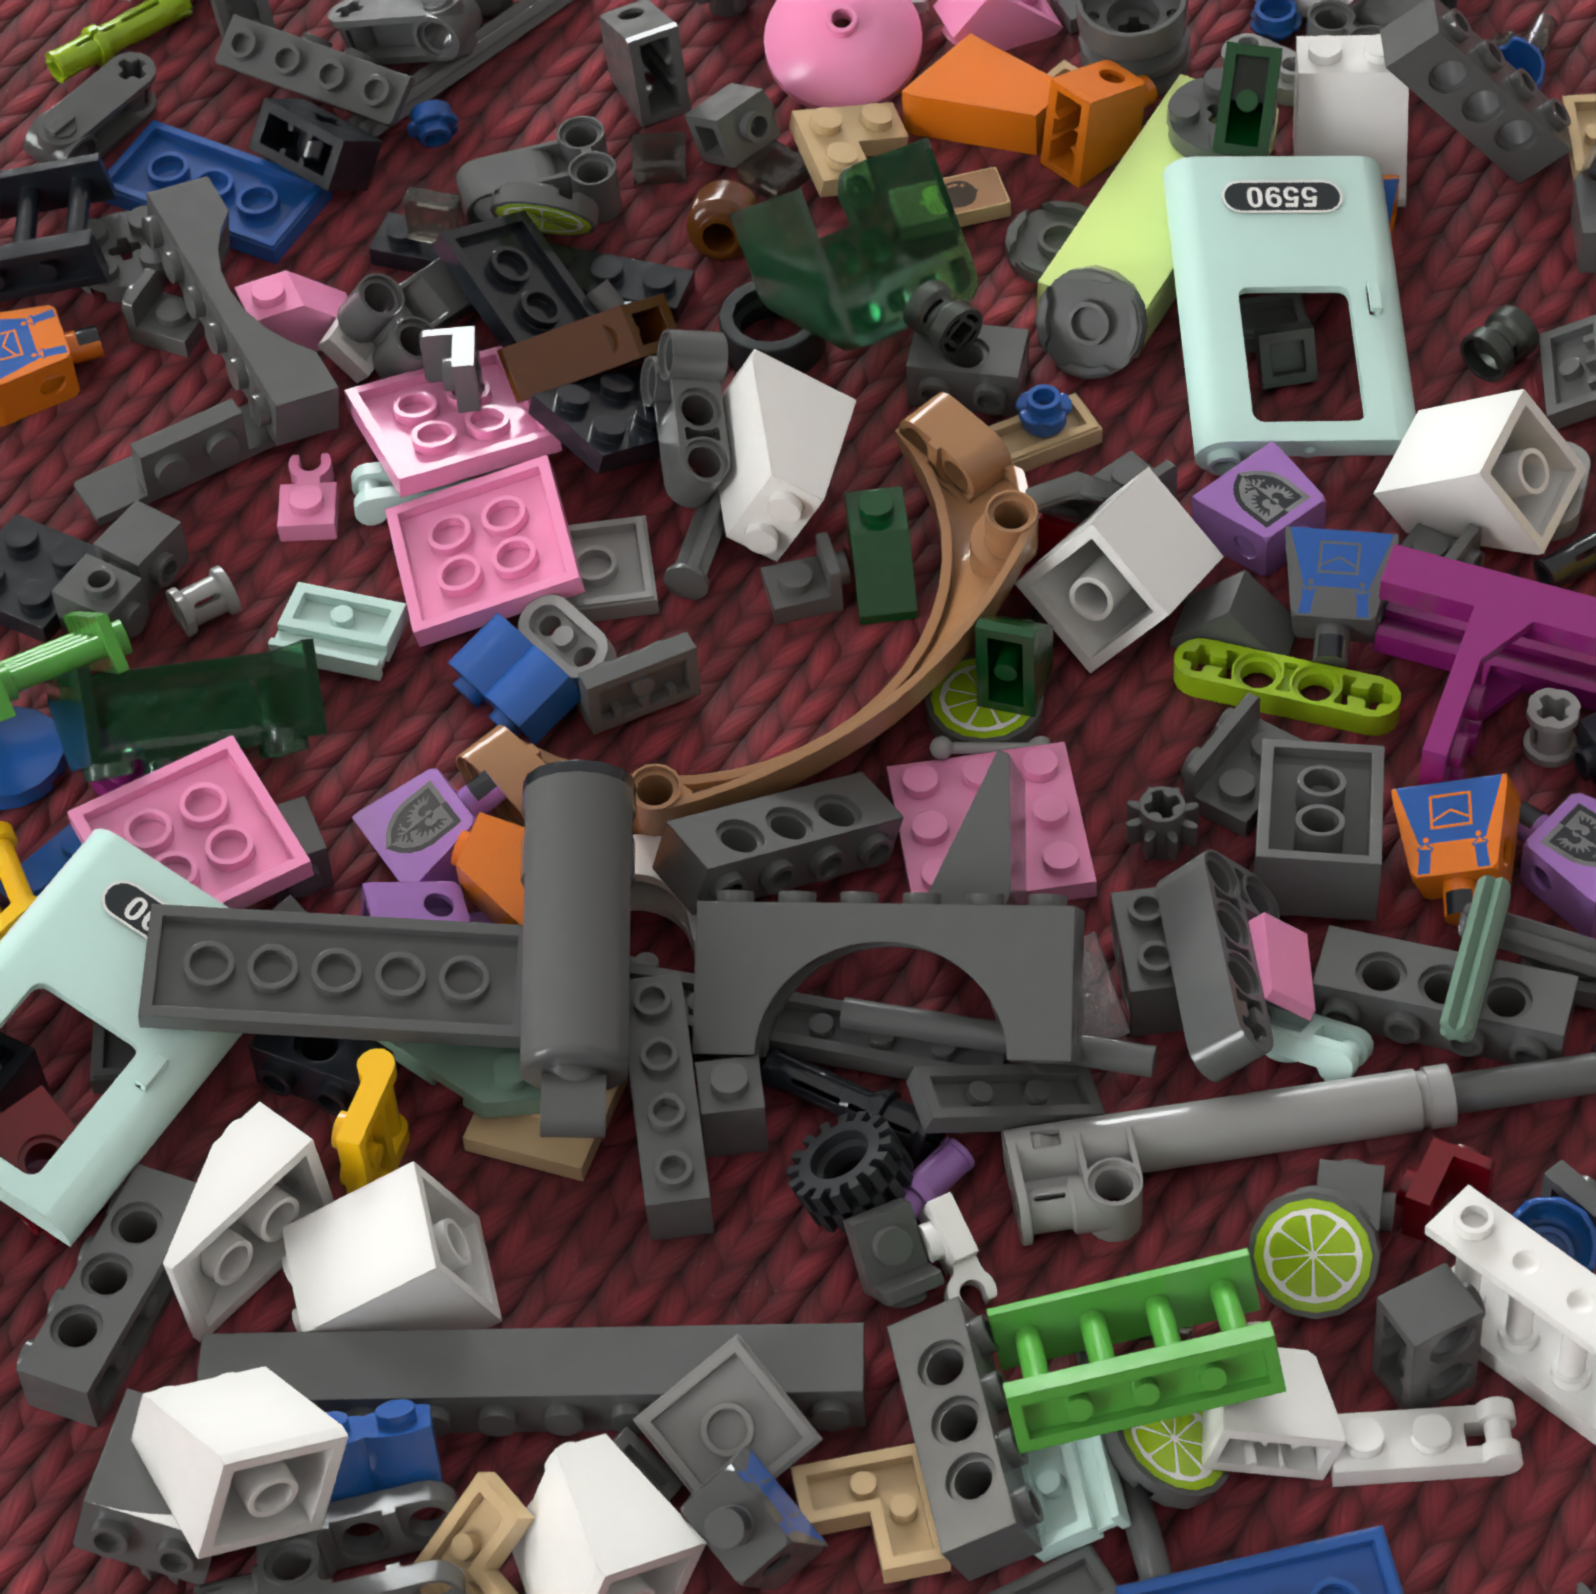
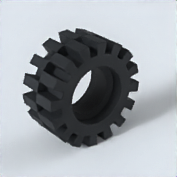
(849, 1169)

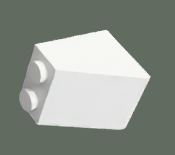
(1350, 103)
(781, 449)
(1487, 466)
(1120, 570)
(391, 1260)
(239, 1458)
(603, 1528)

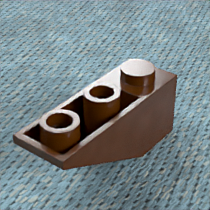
(587, 347)

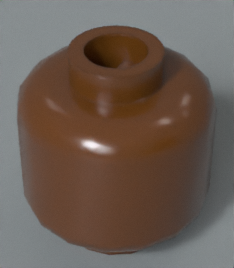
(709, 218)

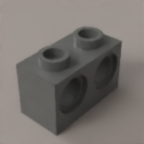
(1143, 963)
(1428, 1338)

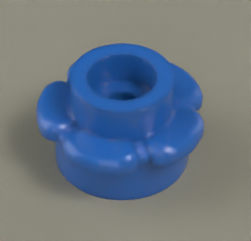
(1275, 19)
(432, 123)
(1043, 410)

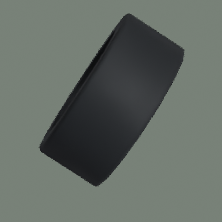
(745, 308)

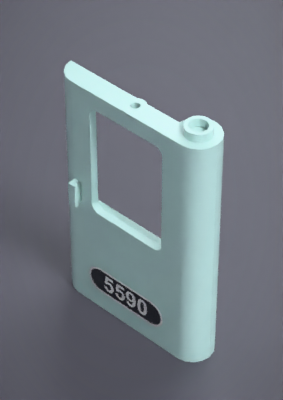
(1284, 230)
(89, 949)

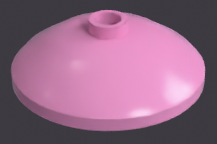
(842, 65)

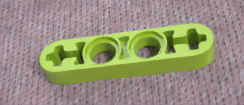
(1289, 678)

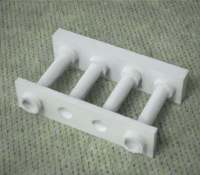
(1535, 1304)

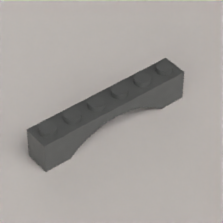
(283, 381)

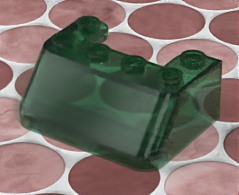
(859, 277)
(182, 707)

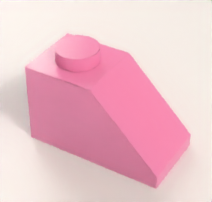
(998, 22)
(292, 306)

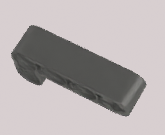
(1214, 960)

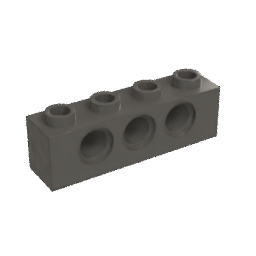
(1476, 89)
(778, 840)
(1402, 987)
(667, 1110)
(87, 1378)
(971, 1530)

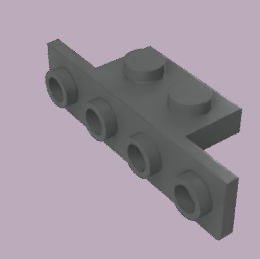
(315, 70)
(174, 460)

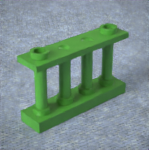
(90, 643)
(1145, 1384)

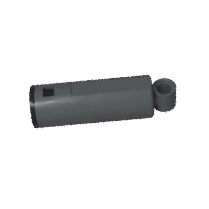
(576, 940)

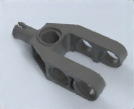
(310, 1559)

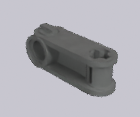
(408, 29)
(96, 112)

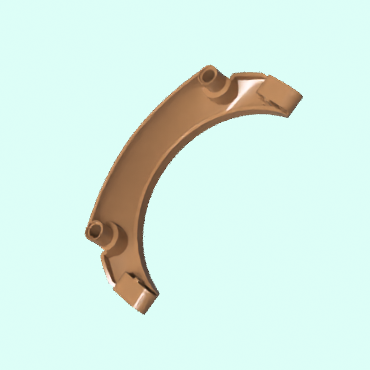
(985, 541)

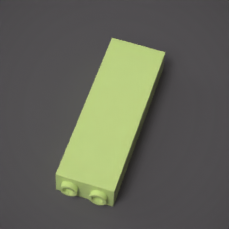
(1129, 220)

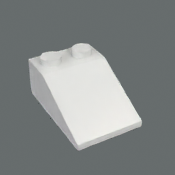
(231, 1230)

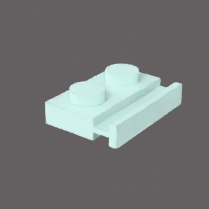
(348, 629)
(1076, 1493)

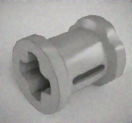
(223, 600)
(1551, 734)

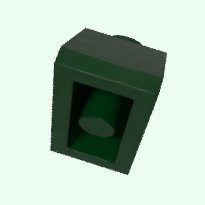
(1247, 99)
(881, 555)
(1012, 663)

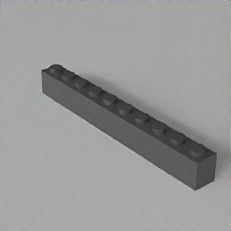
(545, 1376)

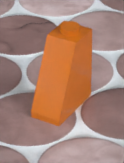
(979, 99)
(491, 868)

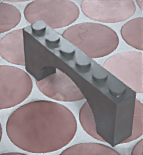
(761, 952)

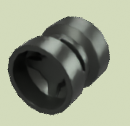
(938, 314)
(1505, 338)

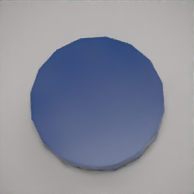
(28, 757)

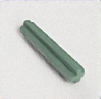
(1475, 959)

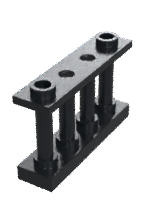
(61, 260)

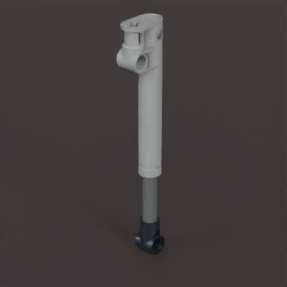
(1071, 1167)

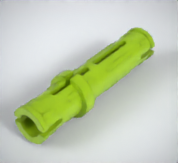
(102, 42)

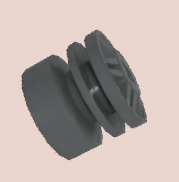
(1138, 35)

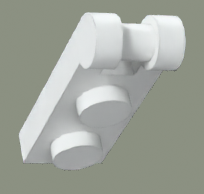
(1428, 1444)

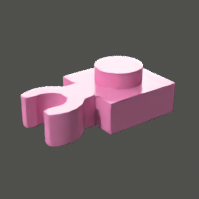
(309, 504)

